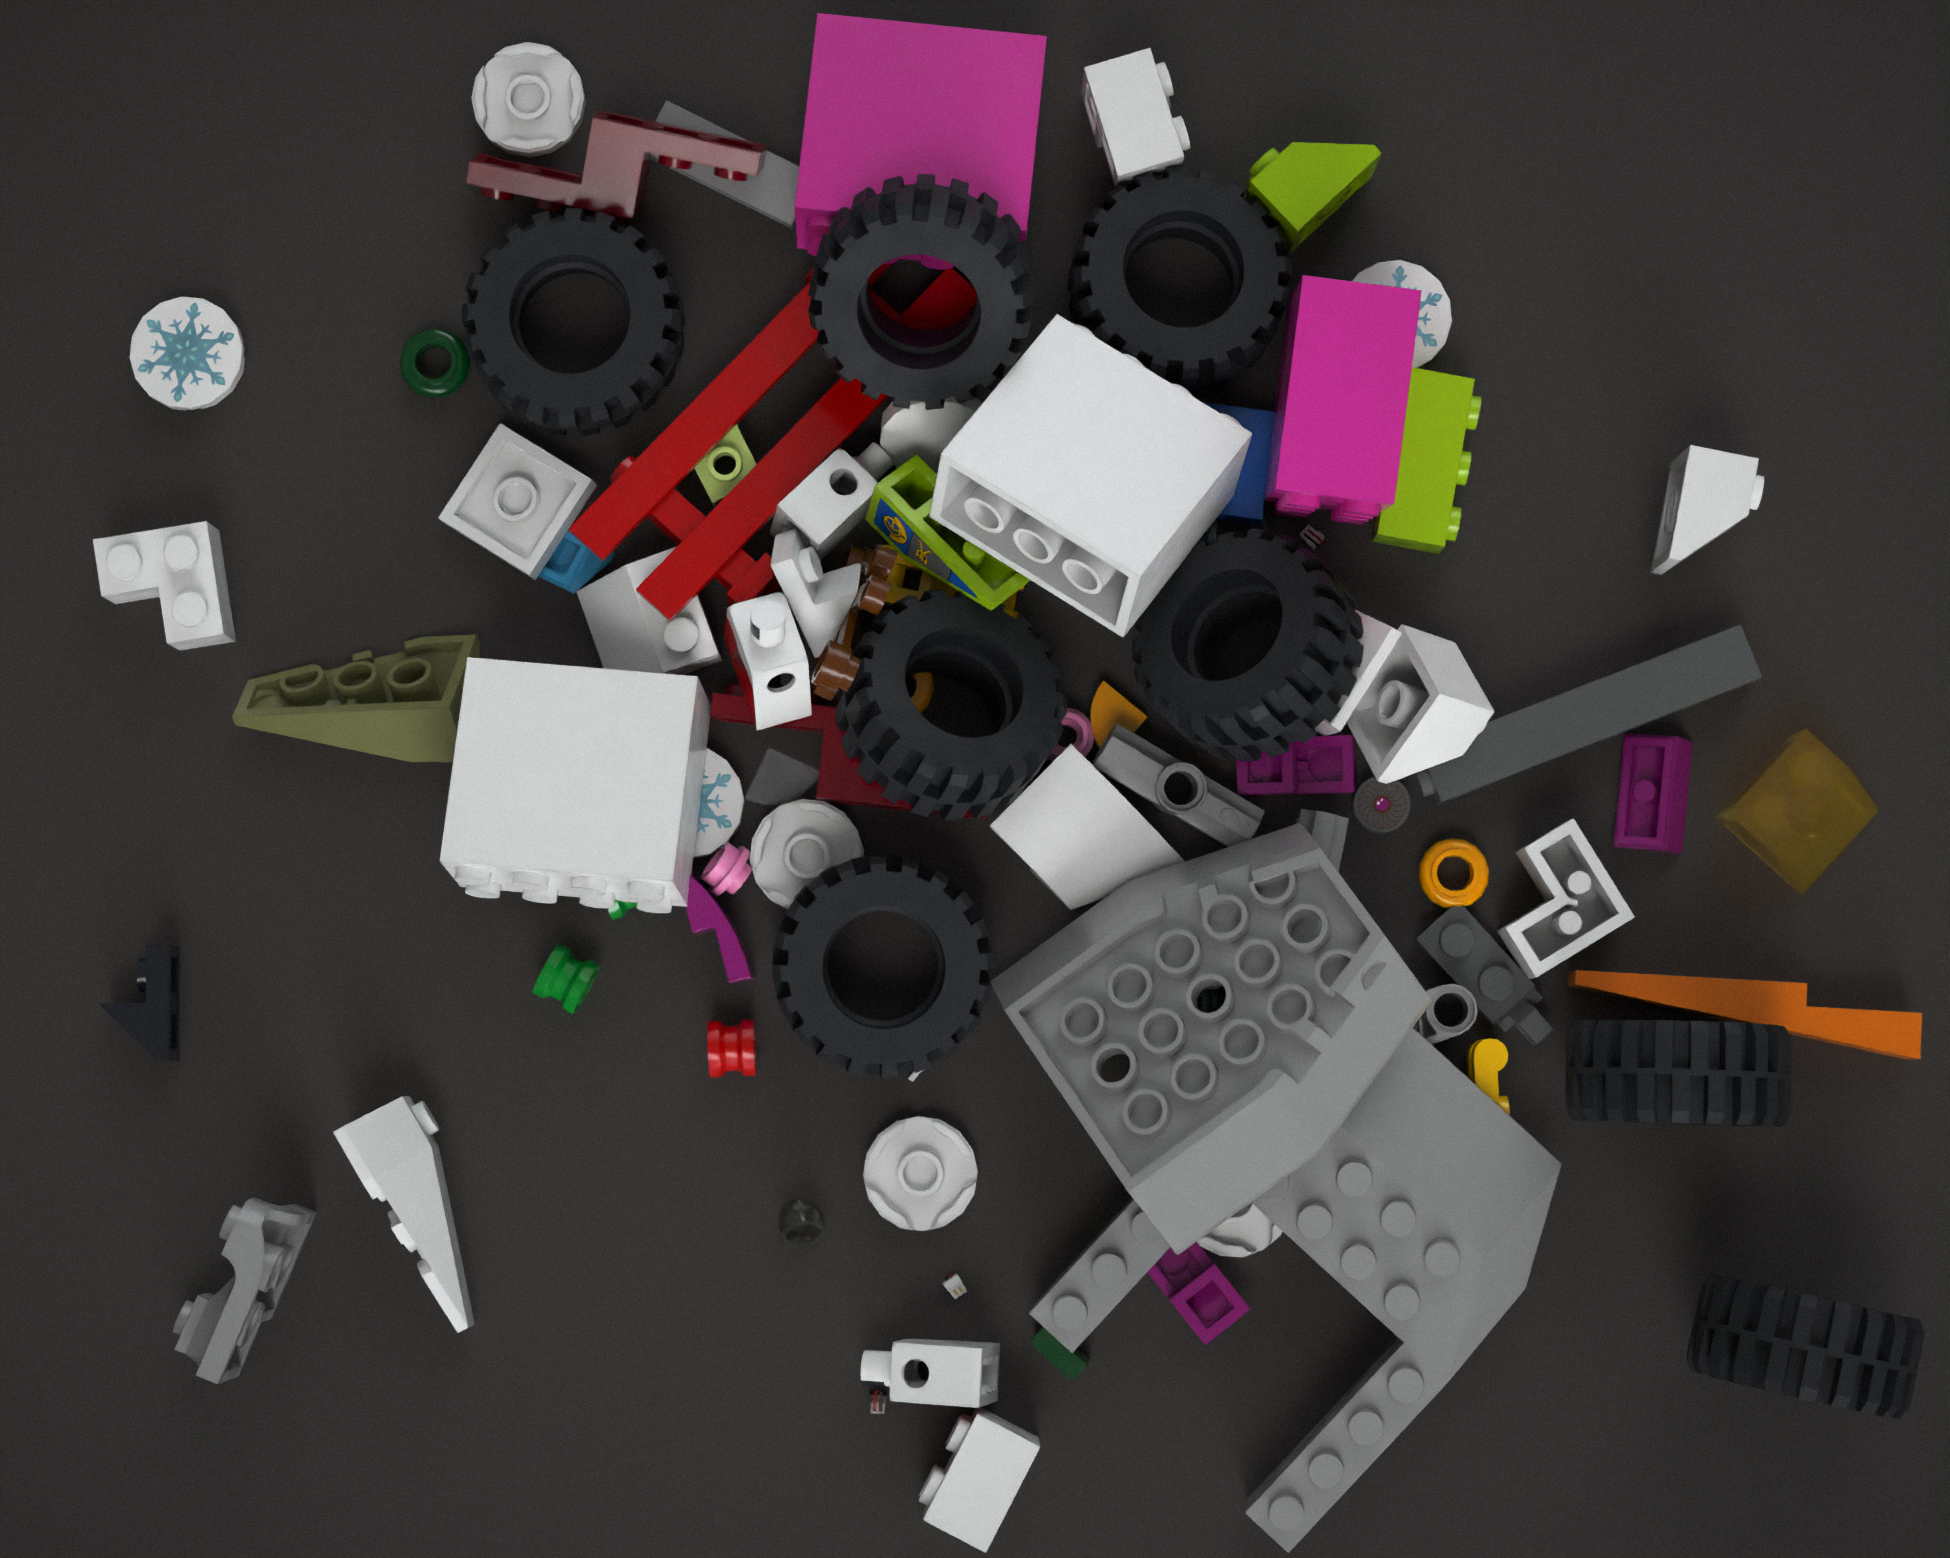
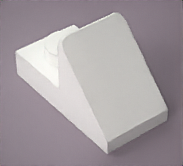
(815, 598)

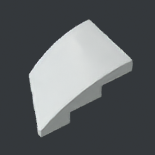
(1081, 833)

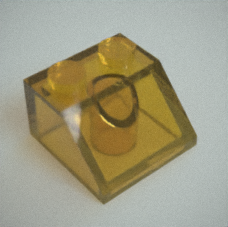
(1799, 810)

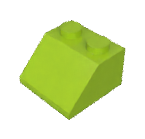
(1308, 184)

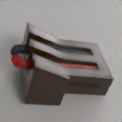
(878, 1402)

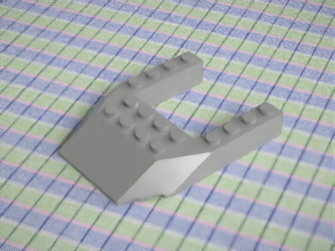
(1419, 1212)

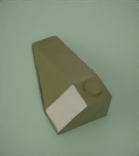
(379, 706)

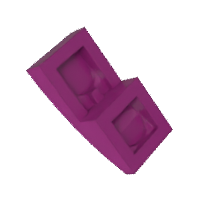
(1310, 768)
(708, 915)
(1198, 1291)

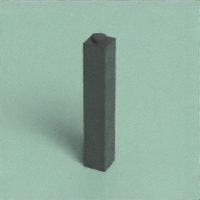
(1595, 713)

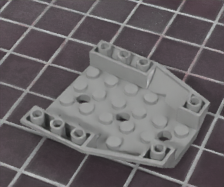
(1232, 1094)

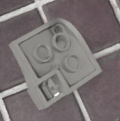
(263, 1251)

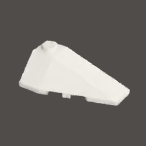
(404, 1165)

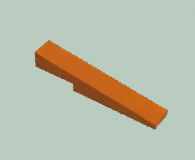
(1764, 1003)

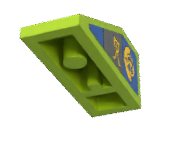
(901, 516)

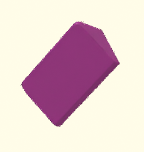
(1653, 793)

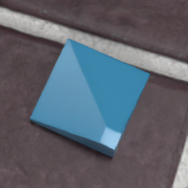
(572, 564)

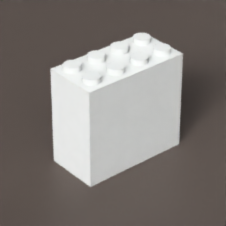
(1089, 474)
(576, 784)

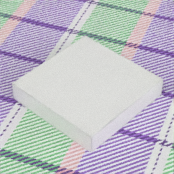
(517, 501)

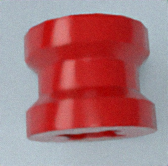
(732, 1048)

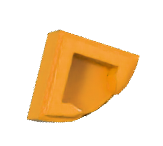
(1112, 708)

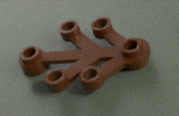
(836, 664)

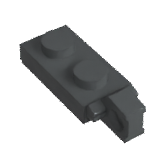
(1482, 967)

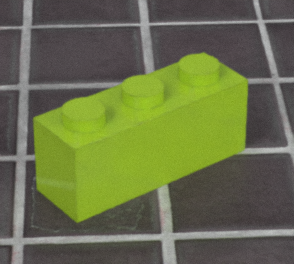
(1430, 463)

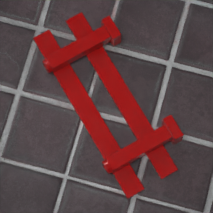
(714, 543)

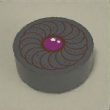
(1381, 806)

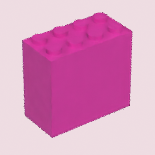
(915, 103)
(1341, 399)

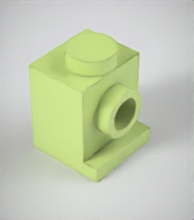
(720, 485)

